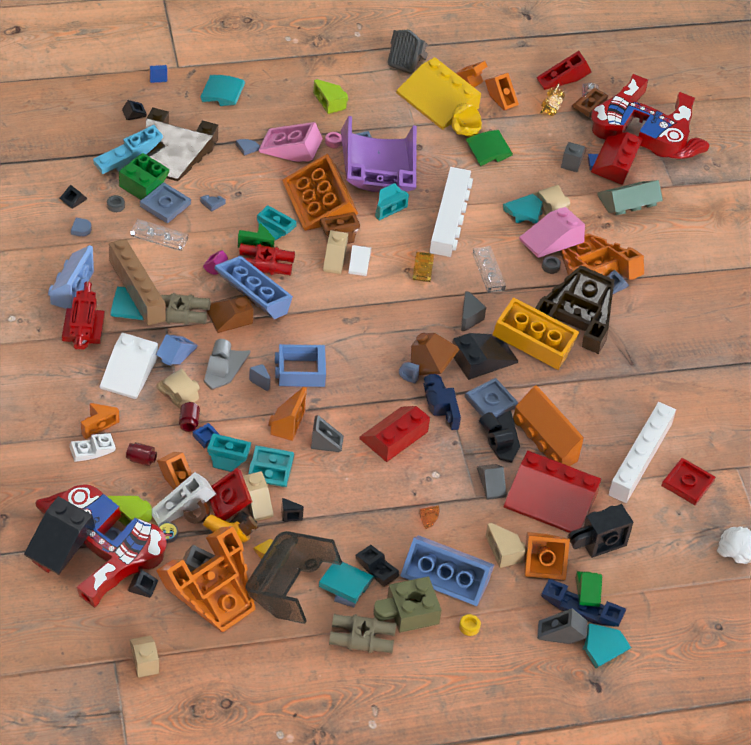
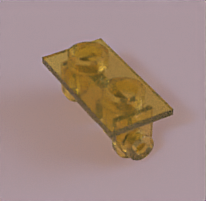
(553, 102)

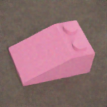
(292, 142)
(554, 233)

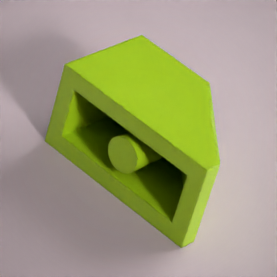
(330, 96)
(131, 508)

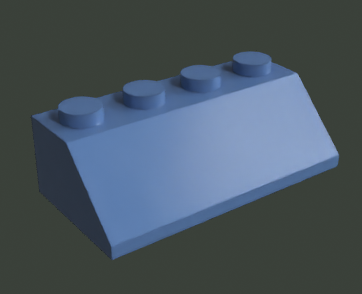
(255, 286)
(448, 569)

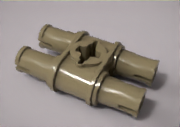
(180, 308)
(355, 640)

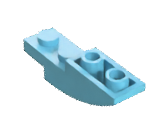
(133, 146)

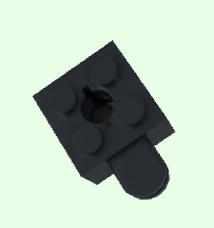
(603, 531)

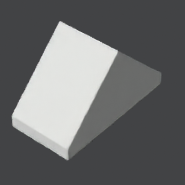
(359, 260)

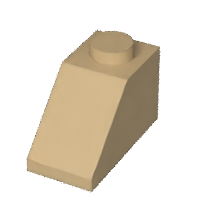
(335, 252)
(261, 506)
(505, 545)
(145, 656)

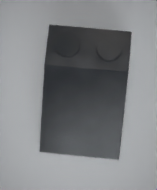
(482, 354)
(59, 535)

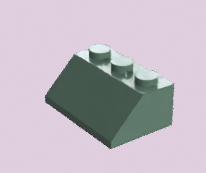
(631, 197)

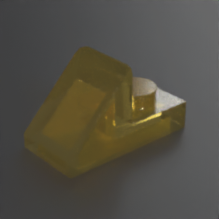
(423, 266)

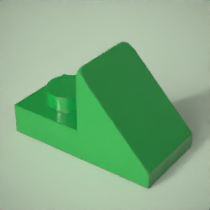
(262, 237)
(589, 588)

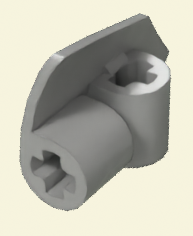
(223, 364)

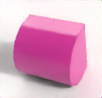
(214, 259)

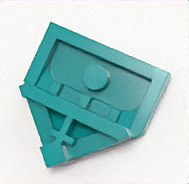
(525, 208)
(604, 644)

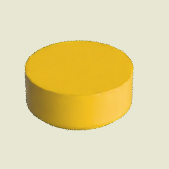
(469, 625)

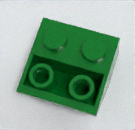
(142, 176)

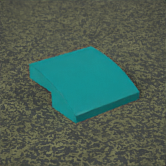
(222, 89)
(124, 306)
(273, 463)
(346, 581)

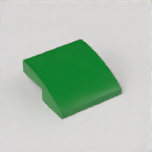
(489, 146)

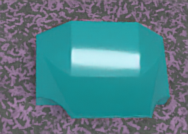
(391, 201)
(276, 222)
(227, 452)

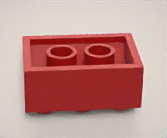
(617, 157)
(396, 431)

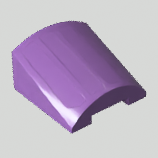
(376, 171)

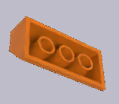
(548, 427)

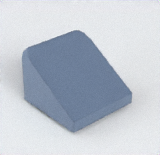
(619, 282)
(260, 376)

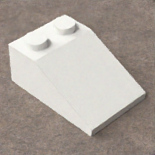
(129, 365)

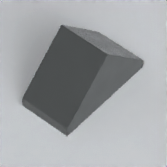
(473, 311)
(325, 436)
(492, 480)

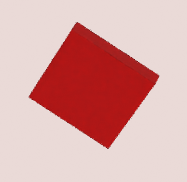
(688, 481)
(230, 495)

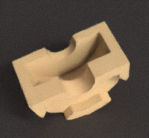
(552, 199)
(179, 388)

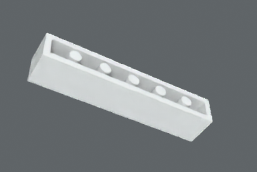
(451, 211)
(642, 452)

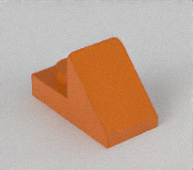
(473, 73)
(101, 419)

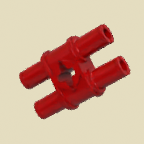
(266, 258)

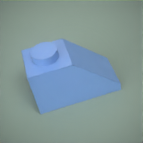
(175, 349)

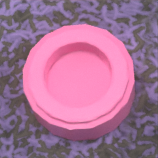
(333, 140)

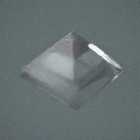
(587, 87)

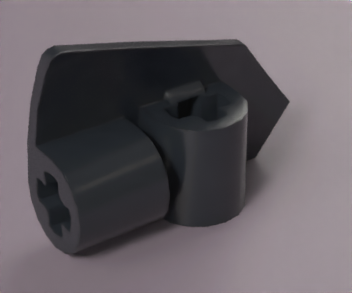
(501, 435)

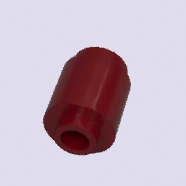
(189, 416)
(141, 454)

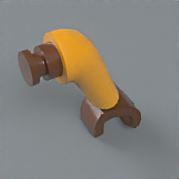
(213, 523)

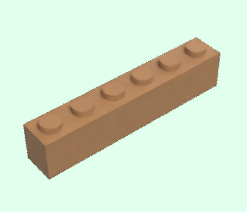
(137, 282)

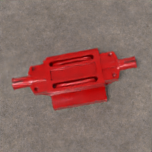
(83, 322)

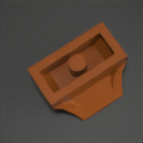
(590, 101)
(344, 223)

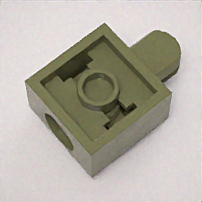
(411, 614)

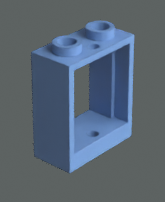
(301, 353)

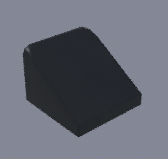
(133, 110)
(72, 197)
(291, 511)
(143, 584)

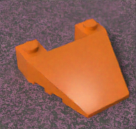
(603, 258)
(217, 586)

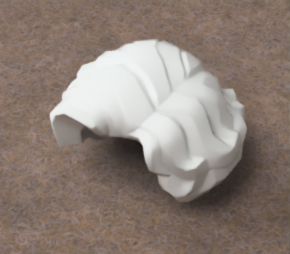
(736, 544)

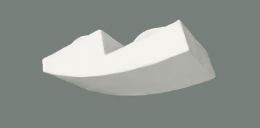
(95, 447)

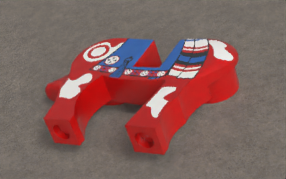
(661, 133)
(136, 546)

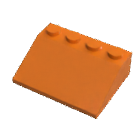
(318, 192)

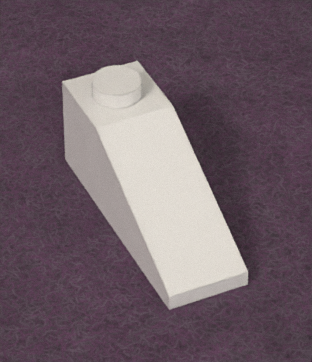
(183, 498)

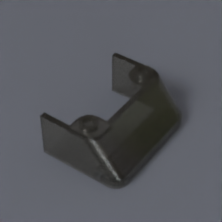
(280, 568)

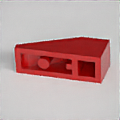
(567, 71)

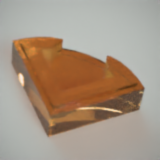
(429, 515)

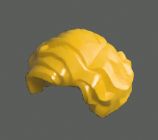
(466, 120)

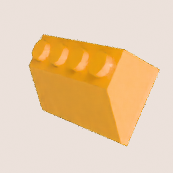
(535, 333)

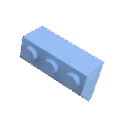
(72, 278)

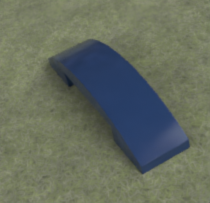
(560, 597)

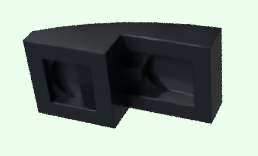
(375, 564)

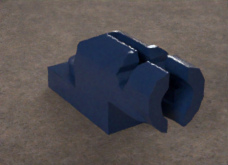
(442, 400)

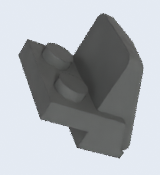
(406, 50)

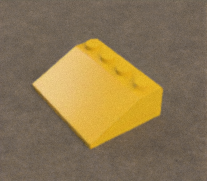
(437, 92)

